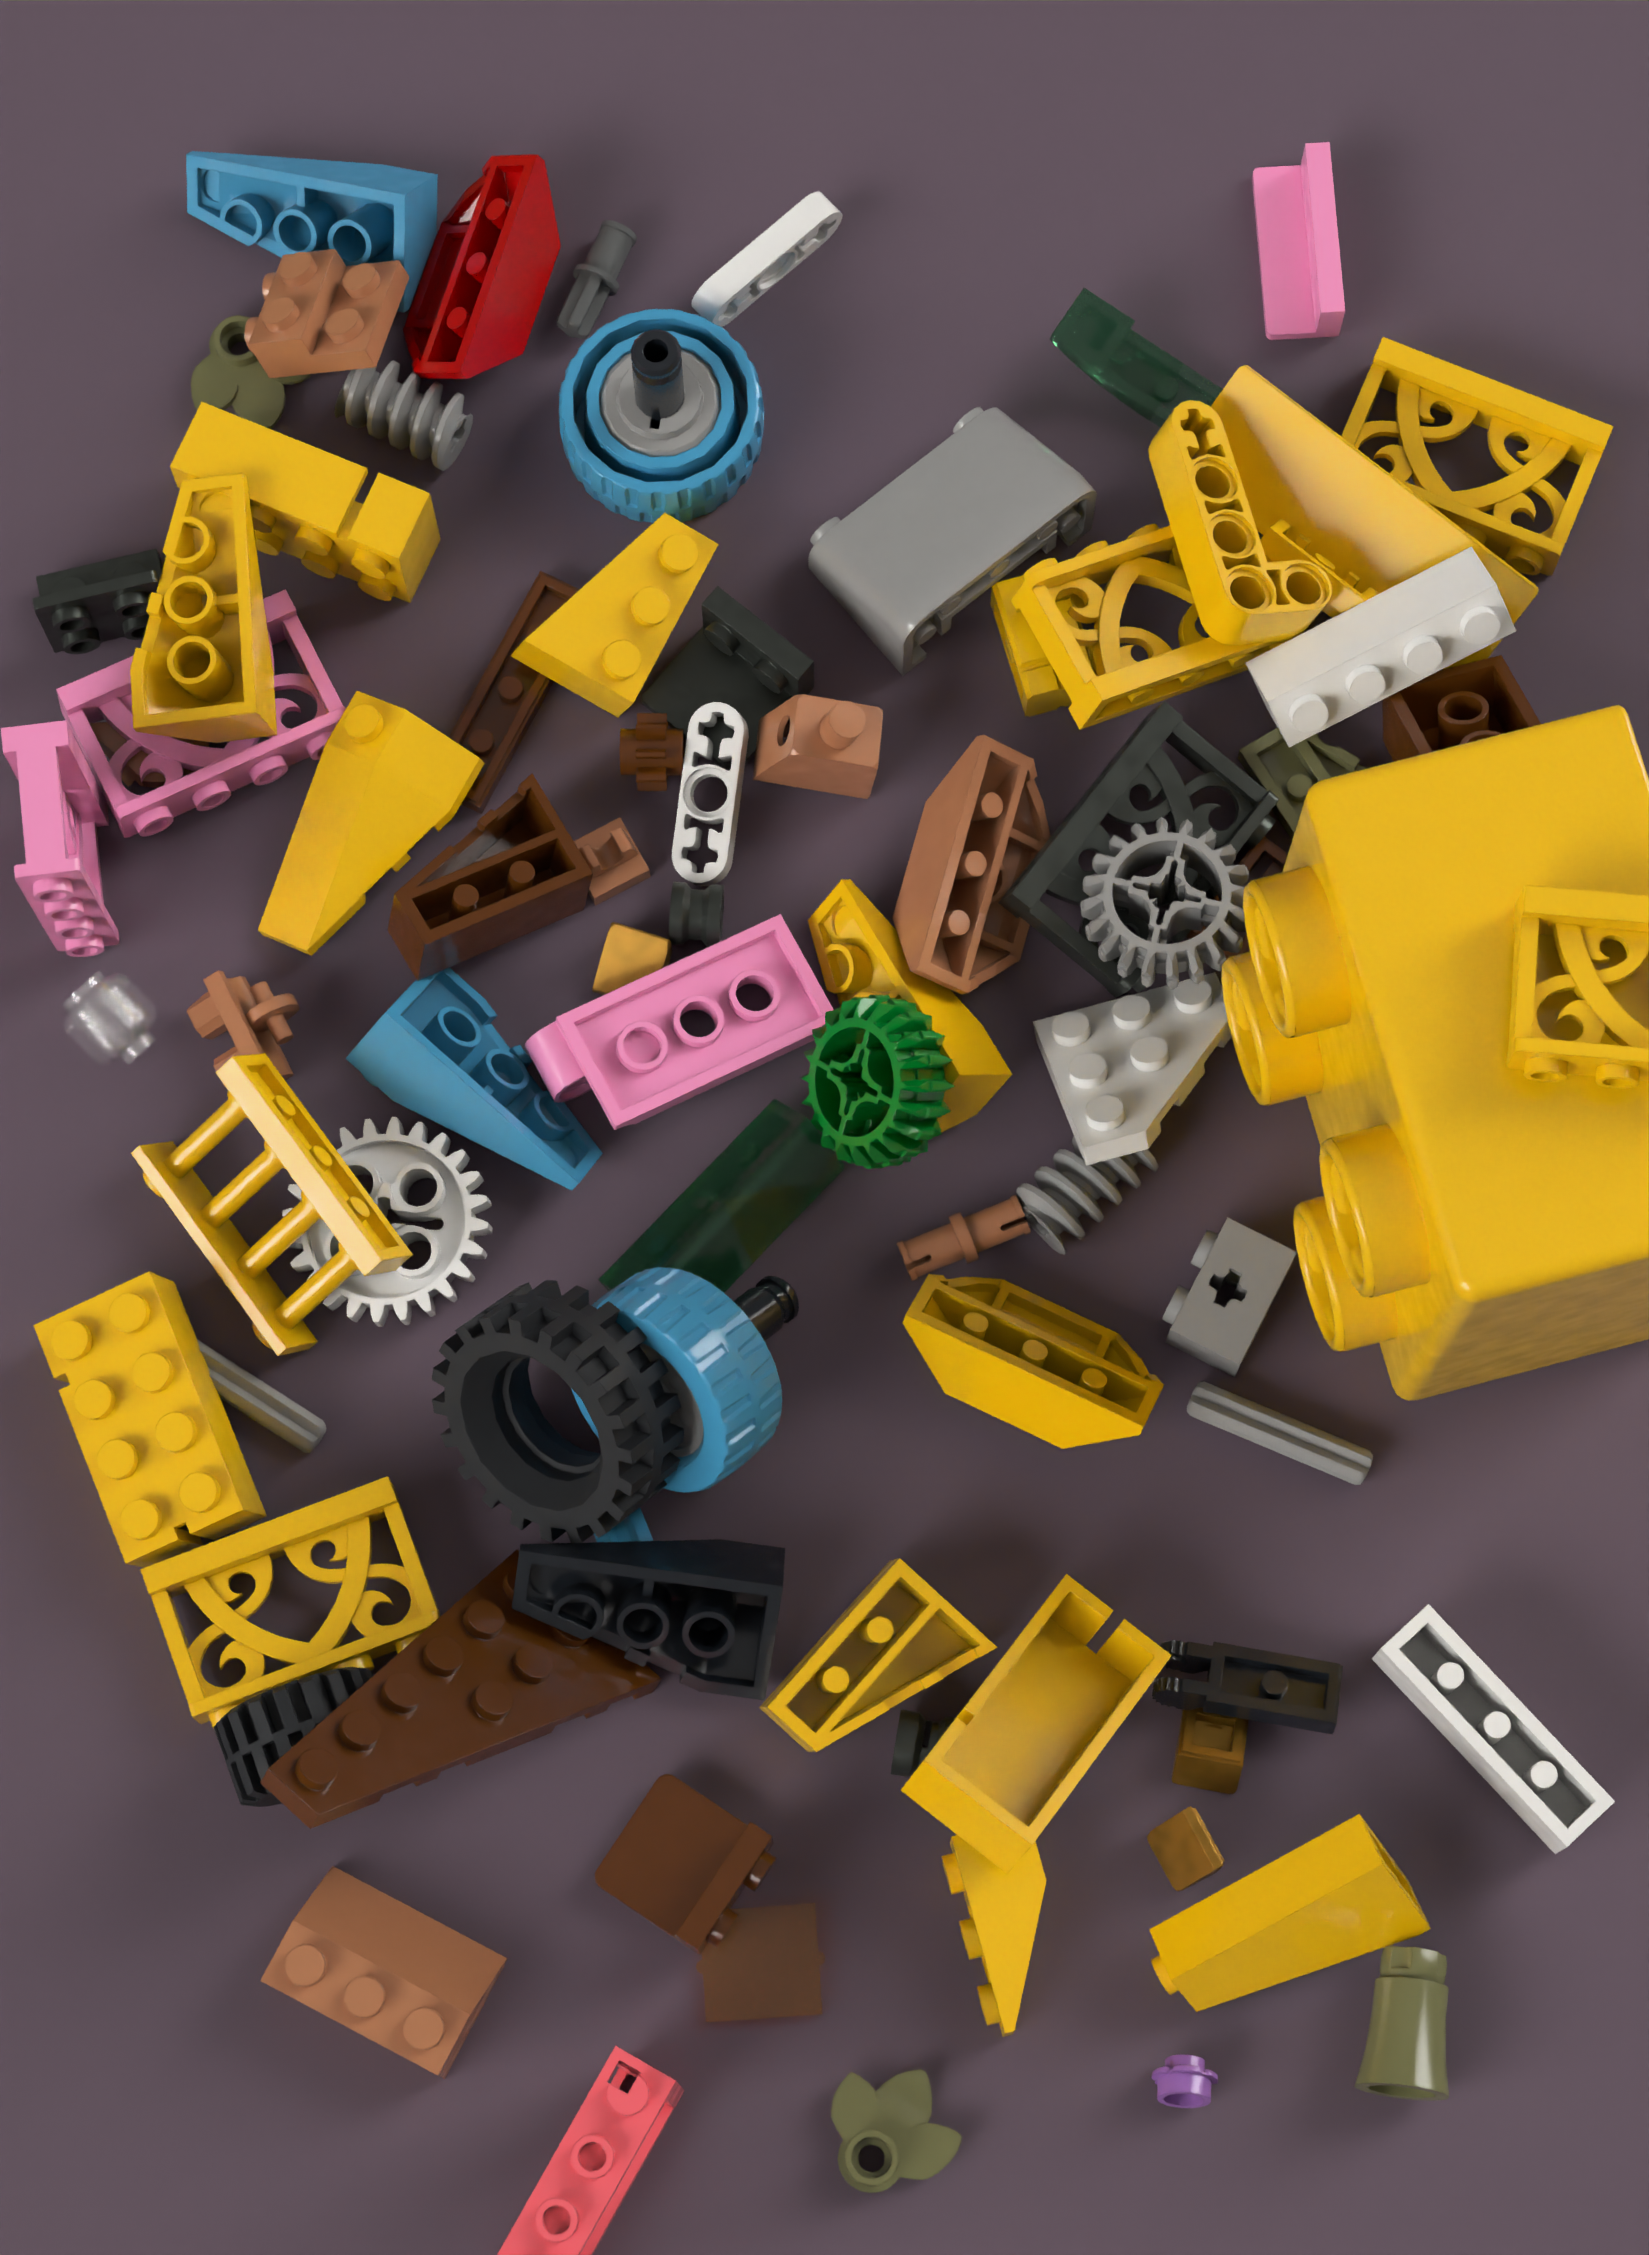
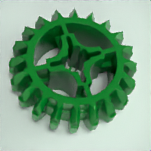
(877, 1081)

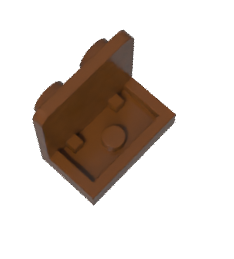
(685, 1863)

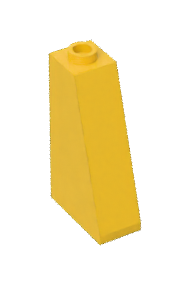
(1289, 1919)

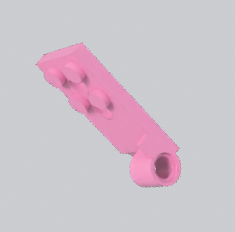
(641, 1057)

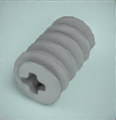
(405, 413)
(1075, 1191)

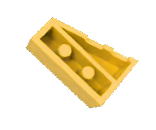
(621, 619)

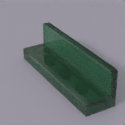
(737, 1202)

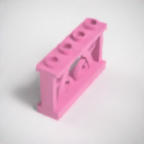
(217, 770)
(60, 836)

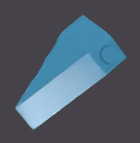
(318, 205)
(454, 1068)

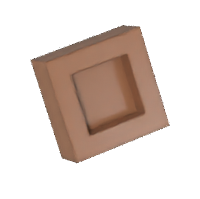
(612, 860)

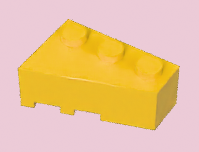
(873, 1657)

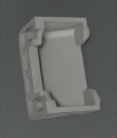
(949, 532)

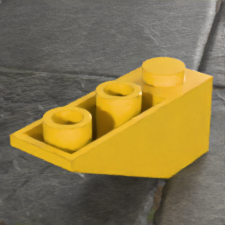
(1000, 1923)

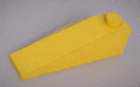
(206, 638)
(865, 958)

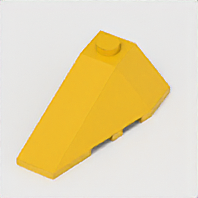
(369, 802)

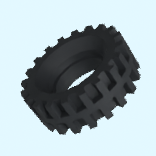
(513, 1444)

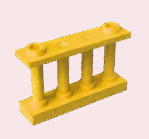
(327, 1194)

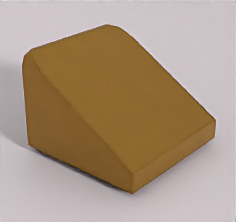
(629, 956)
(1210, 1751)
(1185, 1849)

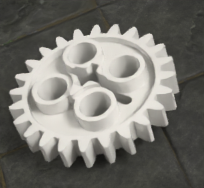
(395, 1165)

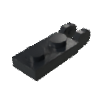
(1253, 1685)

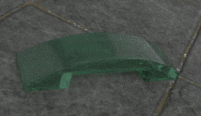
(1125, 363)

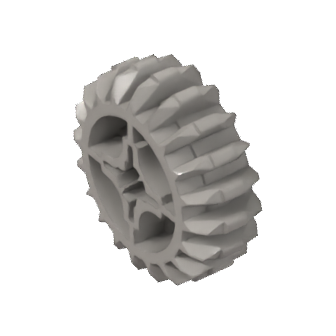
(1143, 895)

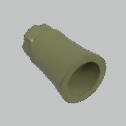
(1407, 2027)

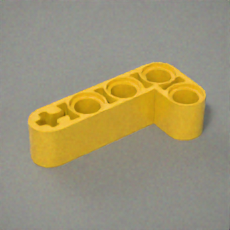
(1218, 543)

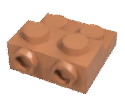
(324, 314)

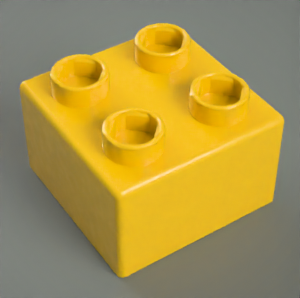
(1461, 1204)

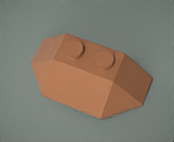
(966, 855)

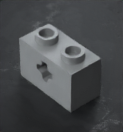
(1226, 1333)

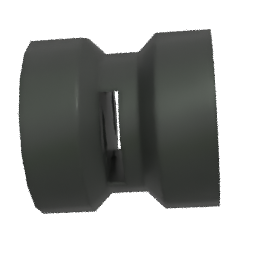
(911, 1734)

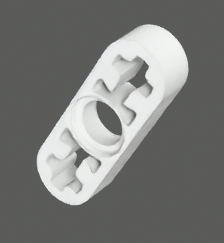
(767, 259)
(731, 749)

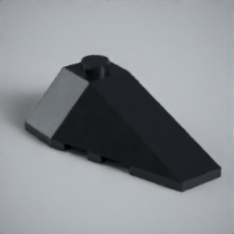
(671, 1603)

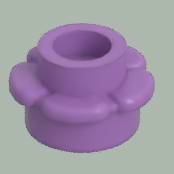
(1184, 2082)

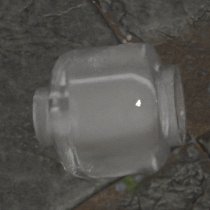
(110, 1018)

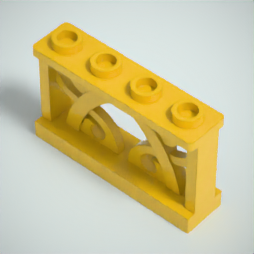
(1506, 412)
(1121, 681)
(1578, 924)
(207, 1577)

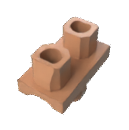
(249, 1014)

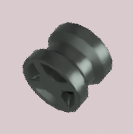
(696, 914)

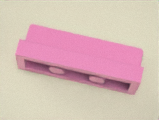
(1299, 247)

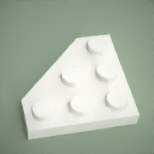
(1131, 1061)

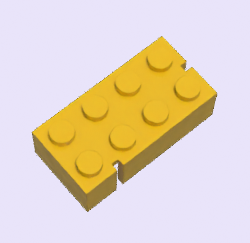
(308, 504)
(149, 1420)
(1035, 1725)

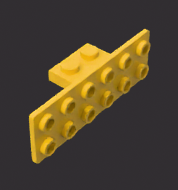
(1338, 507)

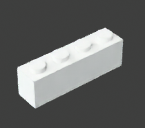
(1381, 646)
(1493, 1729)

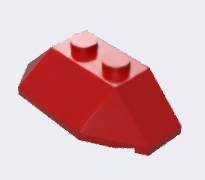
(485, 272)

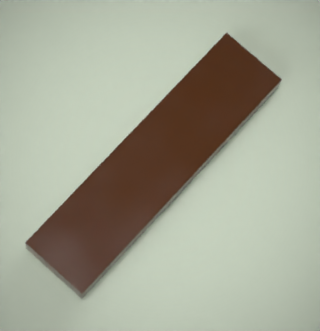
(507, 693)

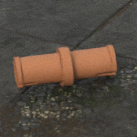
(963, 1237)

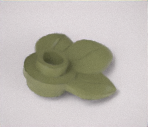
(239, 379)
(895, 2122)

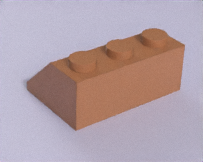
(385, 1971)

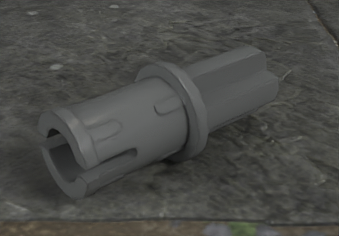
(596, 279)

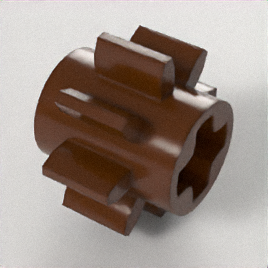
(651, 751)

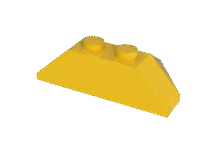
(1030, 1361)

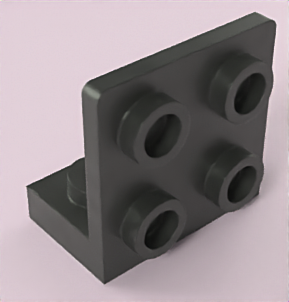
(97, 601)
(733, 663)

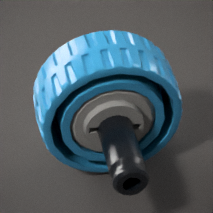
(661, 415)
(713, 1362)

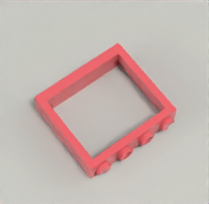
(595, 2161)

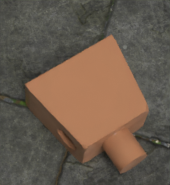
(827, 745)

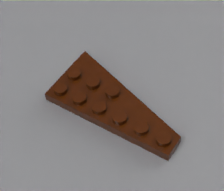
(450, 1698)

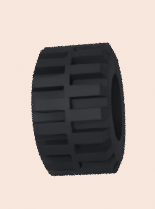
(276, 1720)

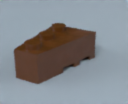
(491, 886)

